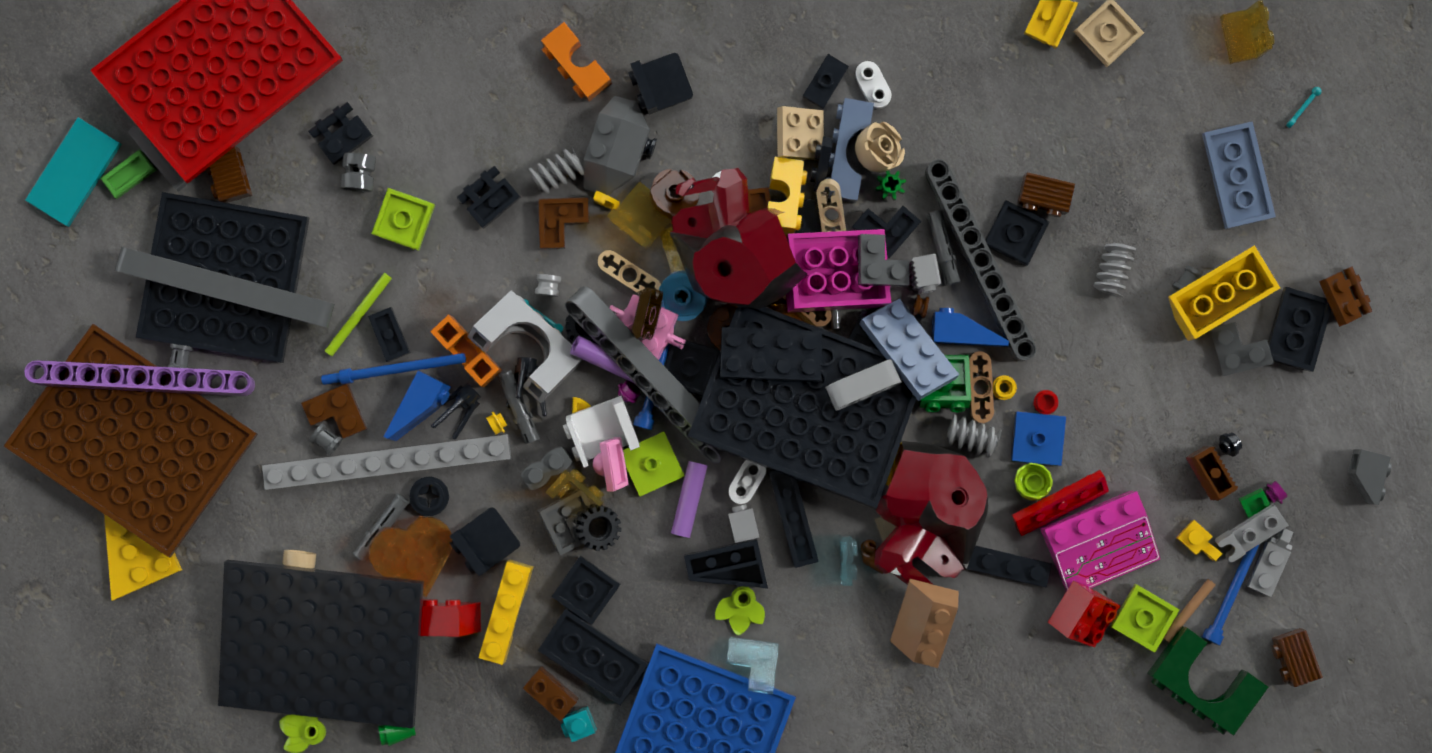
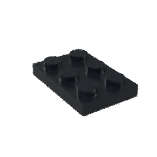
(1299, 329)

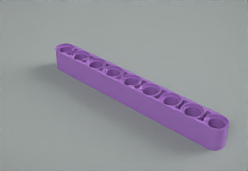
(128, 374)

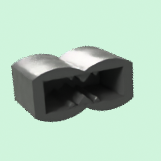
(542, 472)

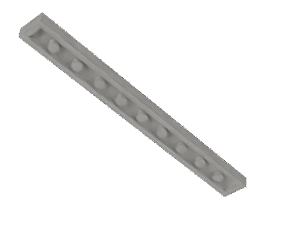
(386, 462)

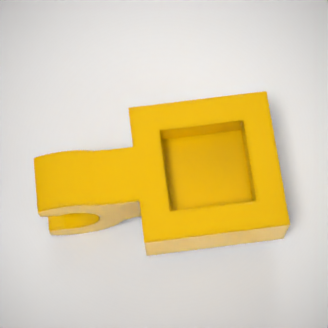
(1196, 539)

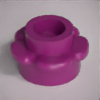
(628, 391)
(1275, 492)

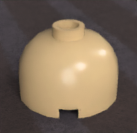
(879, 147)

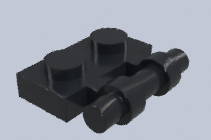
(343, 140)
(492, 203)

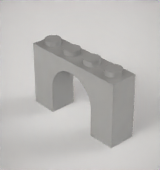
(515, 316)

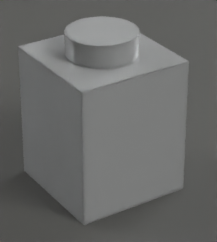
(743, 523)

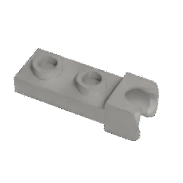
(1252, 532)

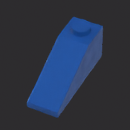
(959, 329)
(420, 401)

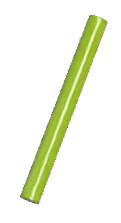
(358, 314)

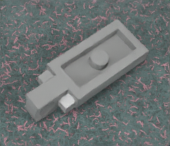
(1271, 563)

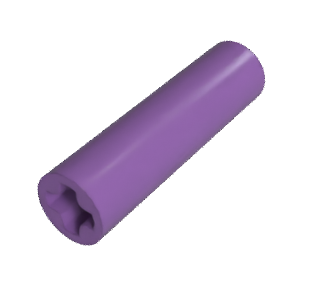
(597, 356)
(689, 499)

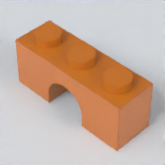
(588, 80)
(455, 340)

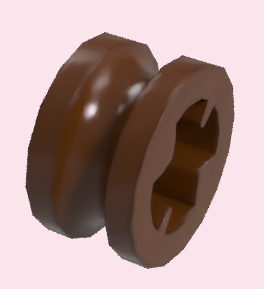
(920, 306)

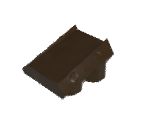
(647, 313)

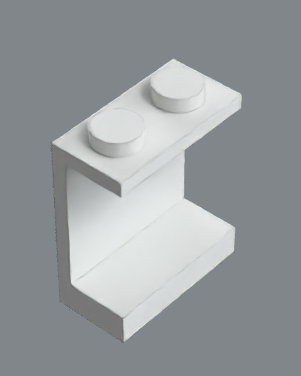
(597, 425)

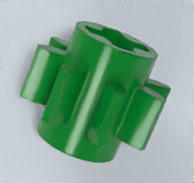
(894, 179)

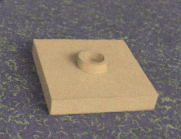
(1108, 32)

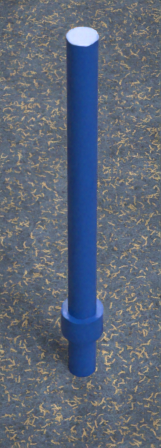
(348, 375)

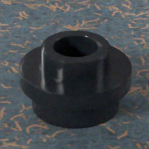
(1230, 444)

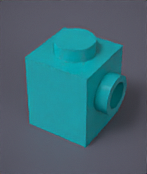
(578, 724)

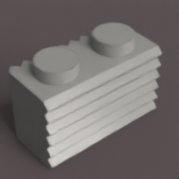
(924, 273)

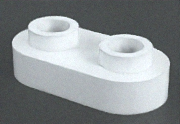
(872, 84)
(746, 480)

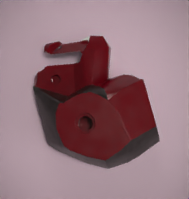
(733, 252)
(936, 513)

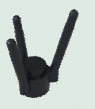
(523, 369)
(466, 397)

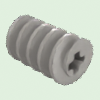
(557, 171)
(1114, 268)
(972, 436)

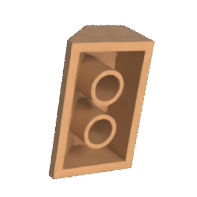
(925, 622)

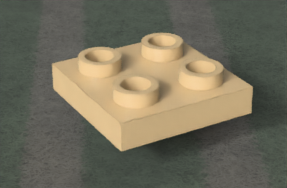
(799, 132)

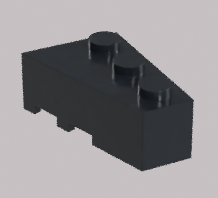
(728, 564)

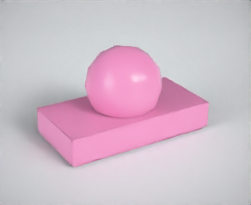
(611, 464)

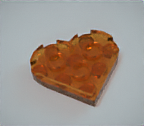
(412, 552)

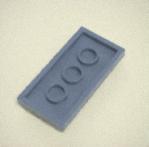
(1238, 175)
(910, 349)

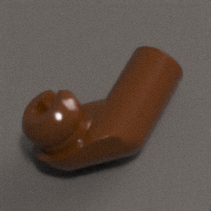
(868, 554)

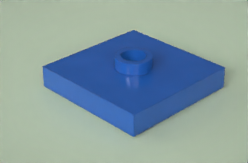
(1038, 438)

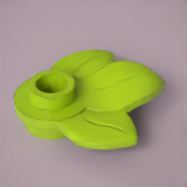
(739, 613)
(298, 730)

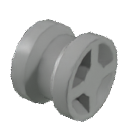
(548, 285)

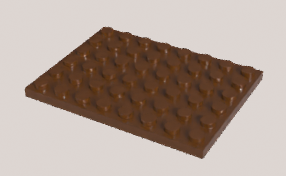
(132, 453)

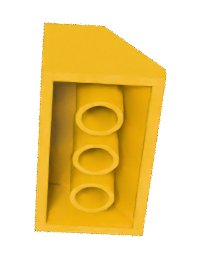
(1222, 293)

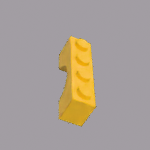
(505, 612)

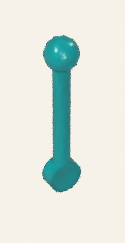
(1316, 91)
(558, 326)

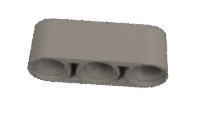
(863, 384)

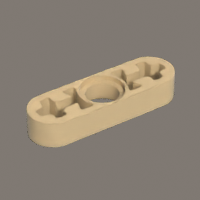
(822, 197)
(617, 259)

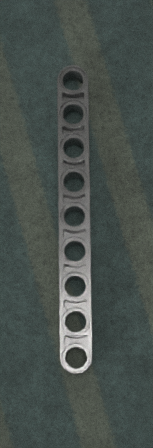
(980, 247)
(224, 287)
(638, 364)

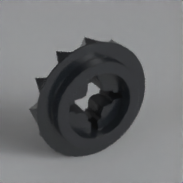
(421, 504)

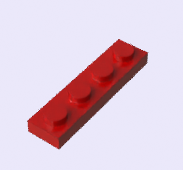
(1060, 503)

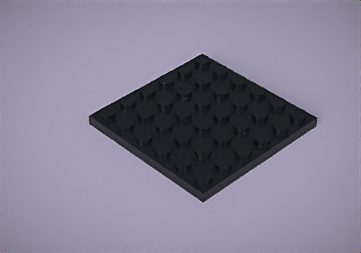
(230, 241)

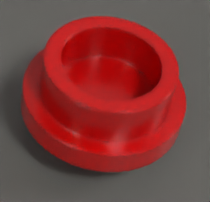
(1045, 402)

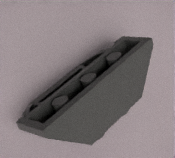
(615, 146)

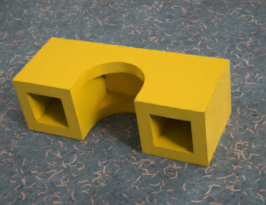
(787, 177)

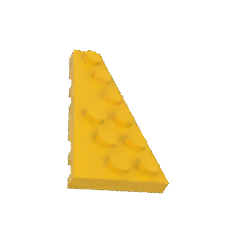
(133, 561)

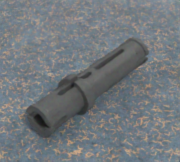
(945, 255)
(518, 407)
(387, 519)

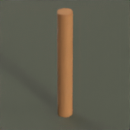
(1189, 610)

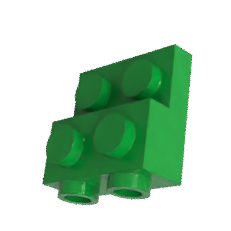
(955, 394)

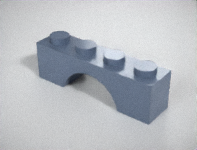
(853, 117)

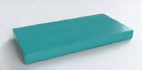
(73, 172)

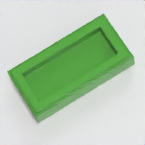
(128, 174)

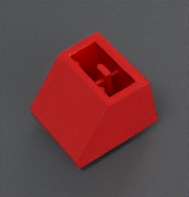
(1083, 614)

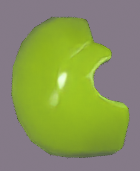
(1033, 481)

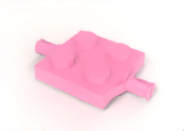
(663, 333)

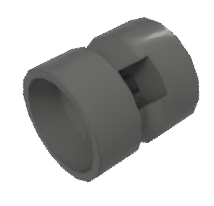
(355, 180)

